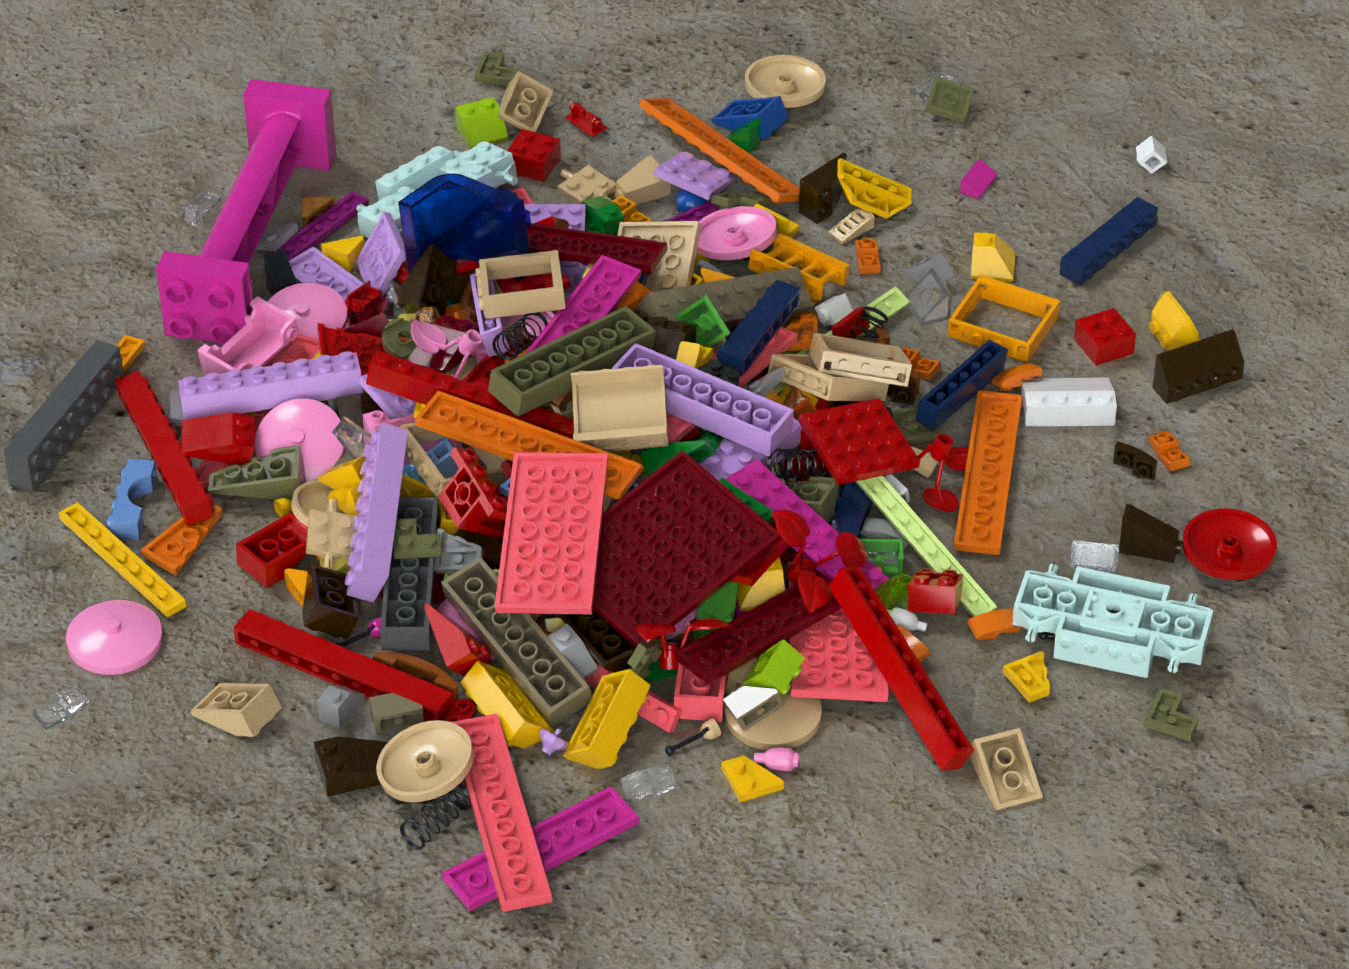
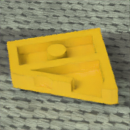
(1029, 676)
(749, 778)

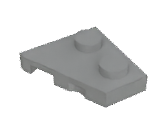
(276, 236)
(766, 383)
(455, 553)

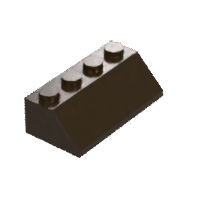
(669, 334)
(1198, 367)
(601, 640)

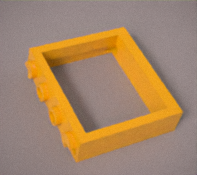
(1009, 296)

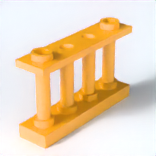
(805, 257)

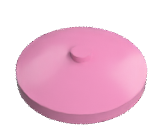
(735, 232)
(312, 305)
(303, 424)
(114, 637)

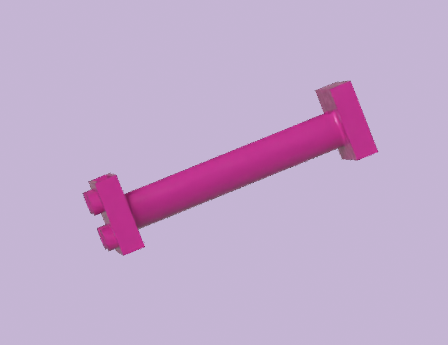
(213, 291)

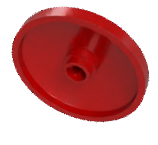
(1229, 544)

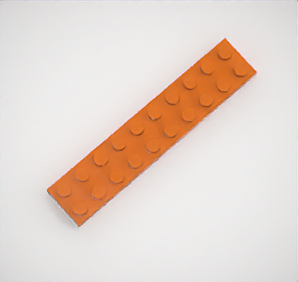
(721, 149)
(506, 435)
(988, 473)

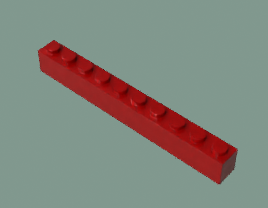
(422, 383)
(164, 449)
(337, 663)
(901, 668)

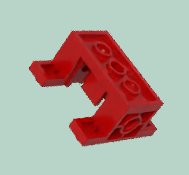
(473, 499)

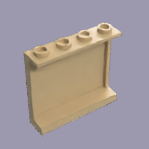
(620, 408)

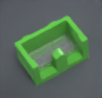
(886, 553)

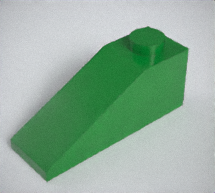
(604, 214)
(658, 456)

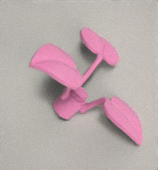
(431, 339)

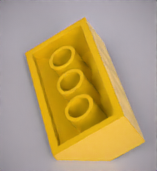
(499, 694)
(607, 719)

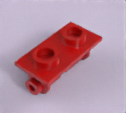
(585, 120)
(362, 298)

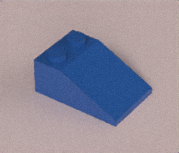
(740, 112)

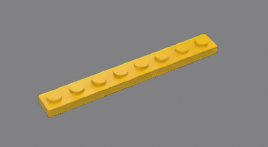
(122, 559)

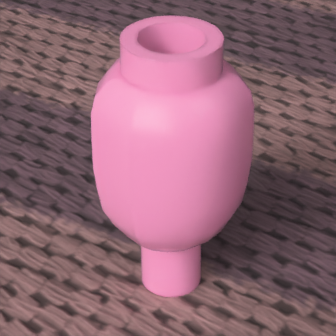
(778, 759)

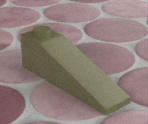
(265, 477)
(818, 493)

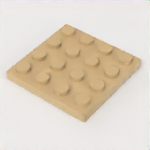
(677, 264)

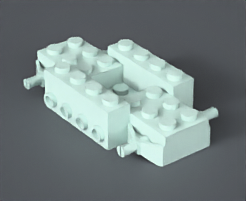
(482, 163)
(1112, 620)

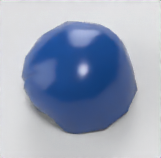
(686, 200)

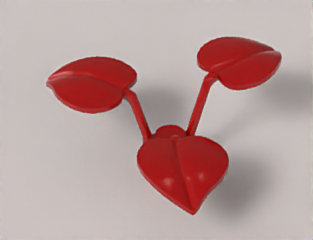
(955, 459)
(813, 588)
(667, 659)

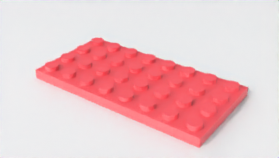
(552, 533)
(835, 662)

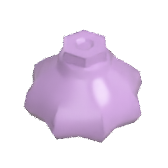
(551, 741)

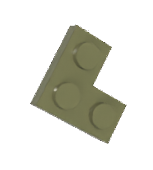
(491, 70)
(737, 198)
(410, 545)
(644, 656)
(1165, 716)

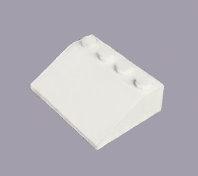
(1068, 402)

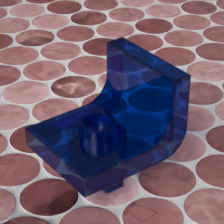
(463, 220)

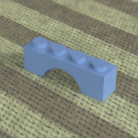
(136, 480)

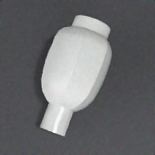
(907, 620)

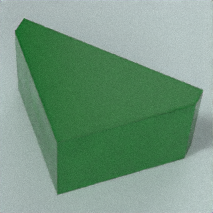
(747, 135)

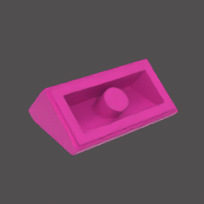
(977, 179)

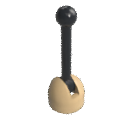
(708, 730)

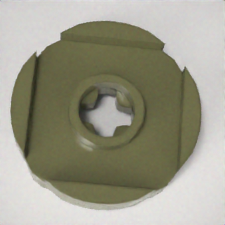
(391, 340)

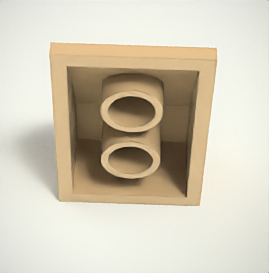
(524, 102)
(238, 707)
(1005, 769)

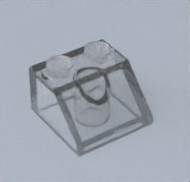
(1094, 556)

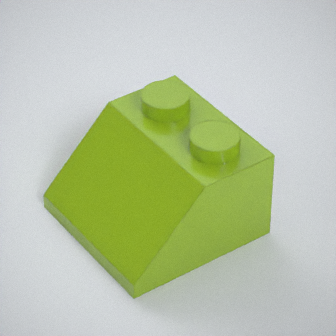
(480, 122)
(775, 668)

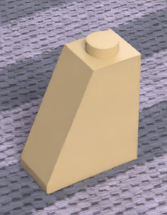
(641, 185)

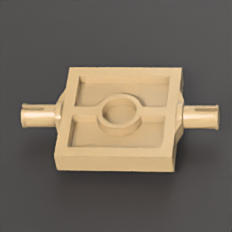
(585, 185)
(329, 534)

